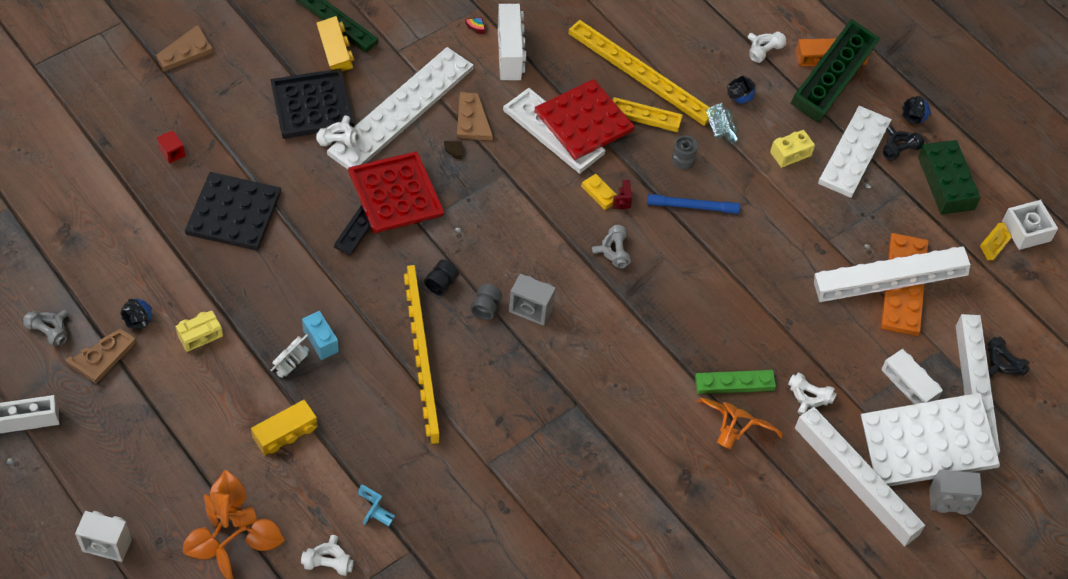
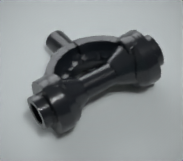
(912, 141)
(1017, 366)

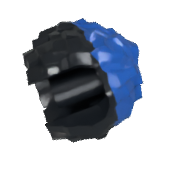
(741, 89)
(916, 110)
(136, 313)

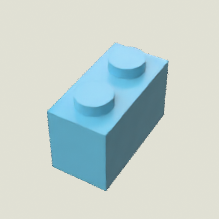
(320, 335)

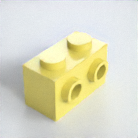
(792, 148)

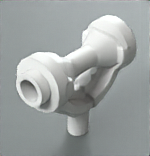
(758, 52)
(328, 135)
(800, 384)
(314, 558)

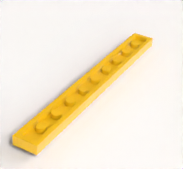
(640, 71)
(421, 359)

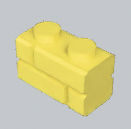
(199, 330)

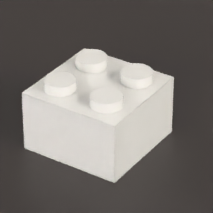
(1030, 224)
(103, 535)

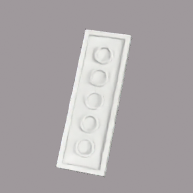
(523, 112)
(854, 151)

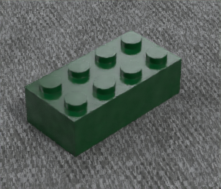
(949, 177)

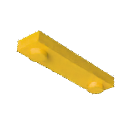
(649, 115)

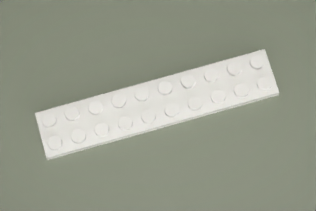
(402, 108)

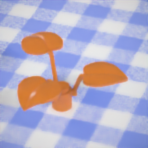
(729, 434)
(241, 519)
(262, 536)

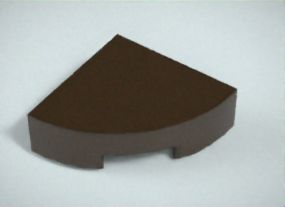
(454, 148)

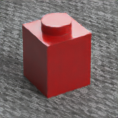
(171, 146)

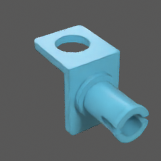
(375, 511)

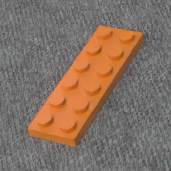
(904, 305)

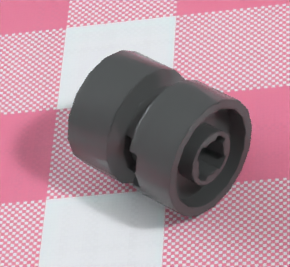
(684, 152)
(486, 302)

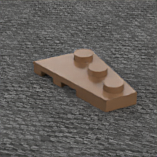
(184, 50)
(472, 118)
(100, 358)

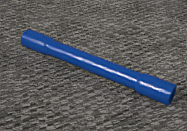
(725, 207)

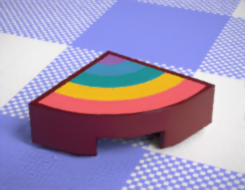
(476, 24)

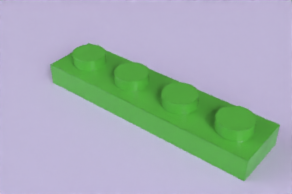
(735, 382)

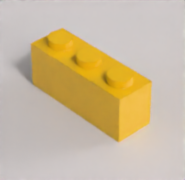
(335, 44)
(284, 427)

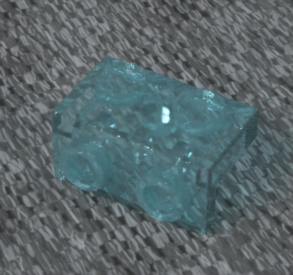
(721, 122)

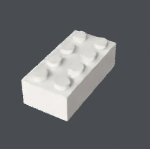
(510, 42)

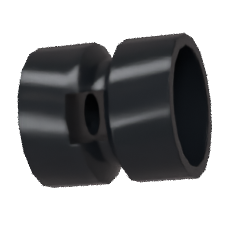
(441, 277)

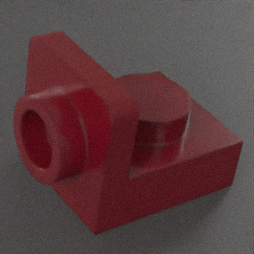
(624, 199)

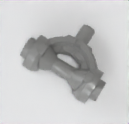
(620, 257)
(56, 336)

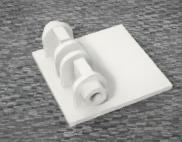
(289, 357)

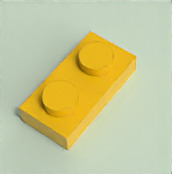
(599, 191)
(996, 241)

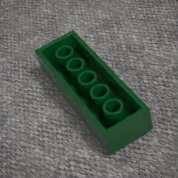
(835, 70)

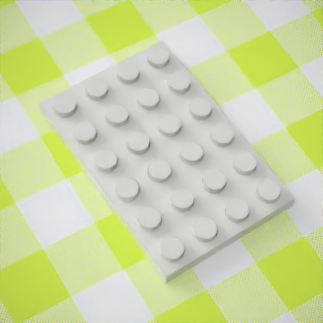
(928, 437)

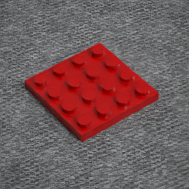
(584, 119)
(395, 192)

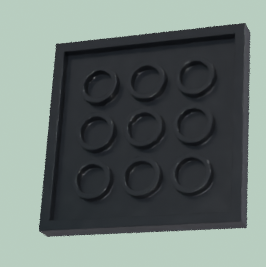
(310, 102)
(233, 211)

